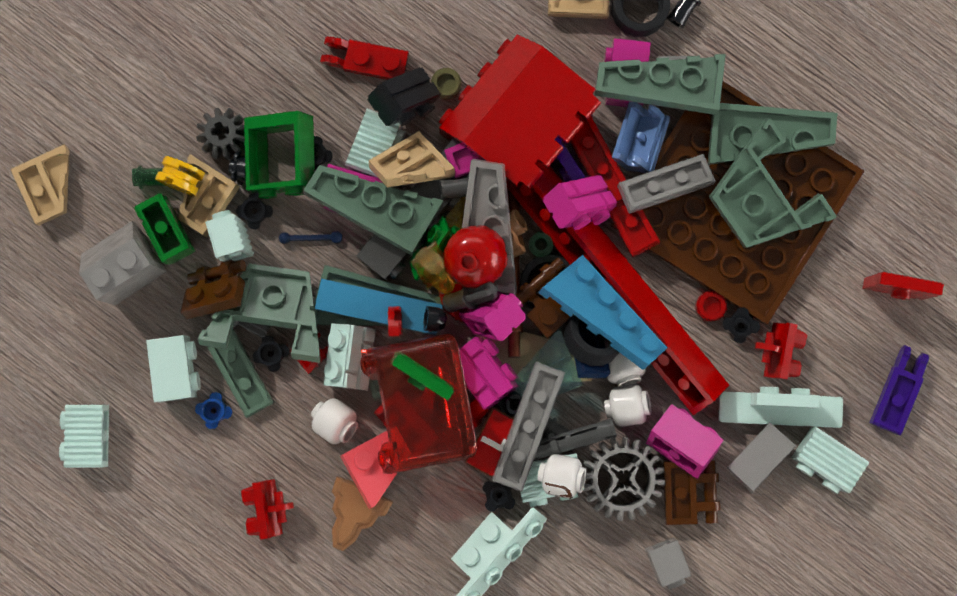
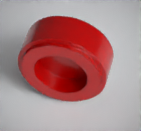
(710, 306)

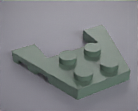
(754, 202)
(273, 299)

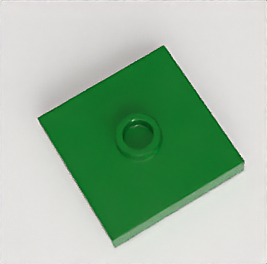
(420, 376)

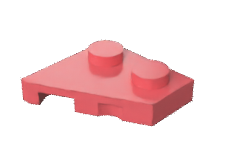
(366, 471)

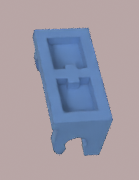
(640, 138)

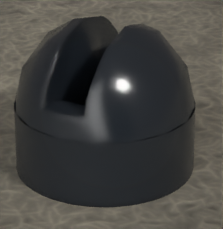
(434, 319)

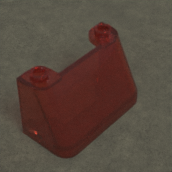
(419, 423)

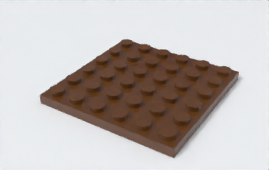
(706, 249)

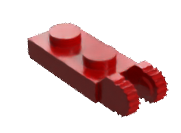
(366, 58)

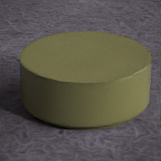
(447, 82)

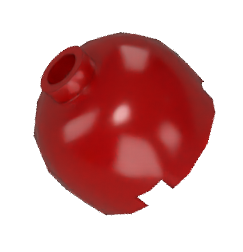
(475, 256)

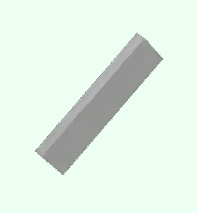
(528, 426)

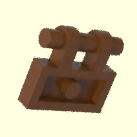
(214, 296)
(547, 312)
(681, 495)

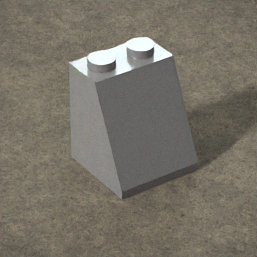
(119, 265)

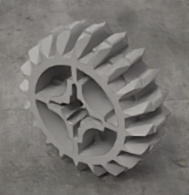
(632, 468)

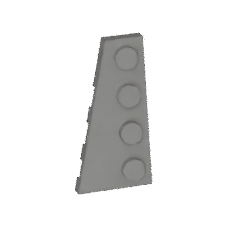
(489, 206)

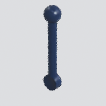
(336, 237)

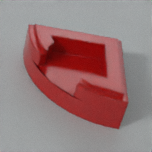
(394, 321)

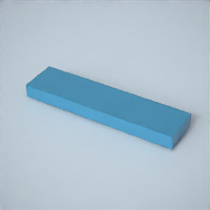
(371, 304)

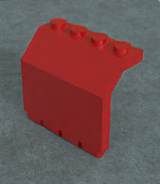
(520, 110)

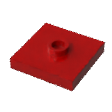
(903, 286)

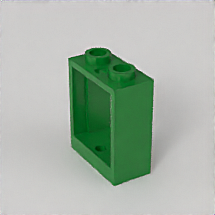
(256, 152)

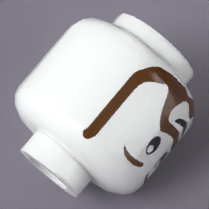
(562, 476)

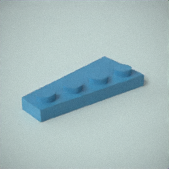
(594, 301)

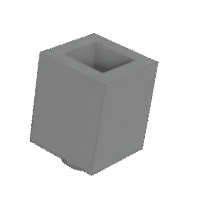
(668, 563)

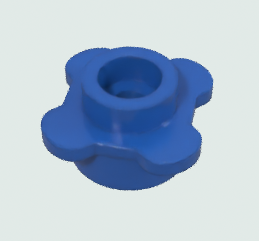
(204, 410)

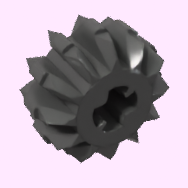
(213, 142)

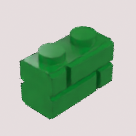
(164, 229)

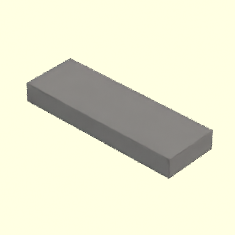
(666, 183)

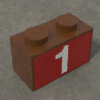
(491, 442)

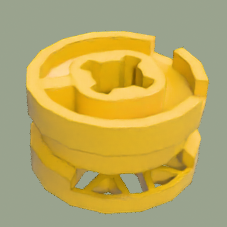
(176, 179)

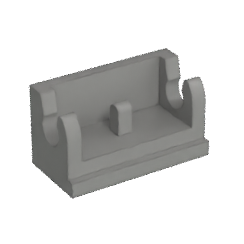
(761, 457)

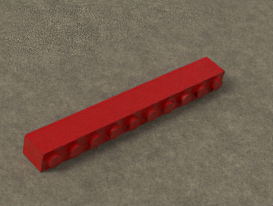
(683, 362)

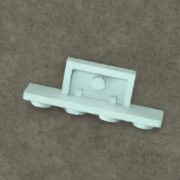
(781, 409)
(493, 548)

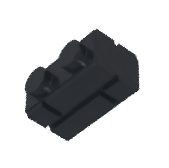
(404, 97)

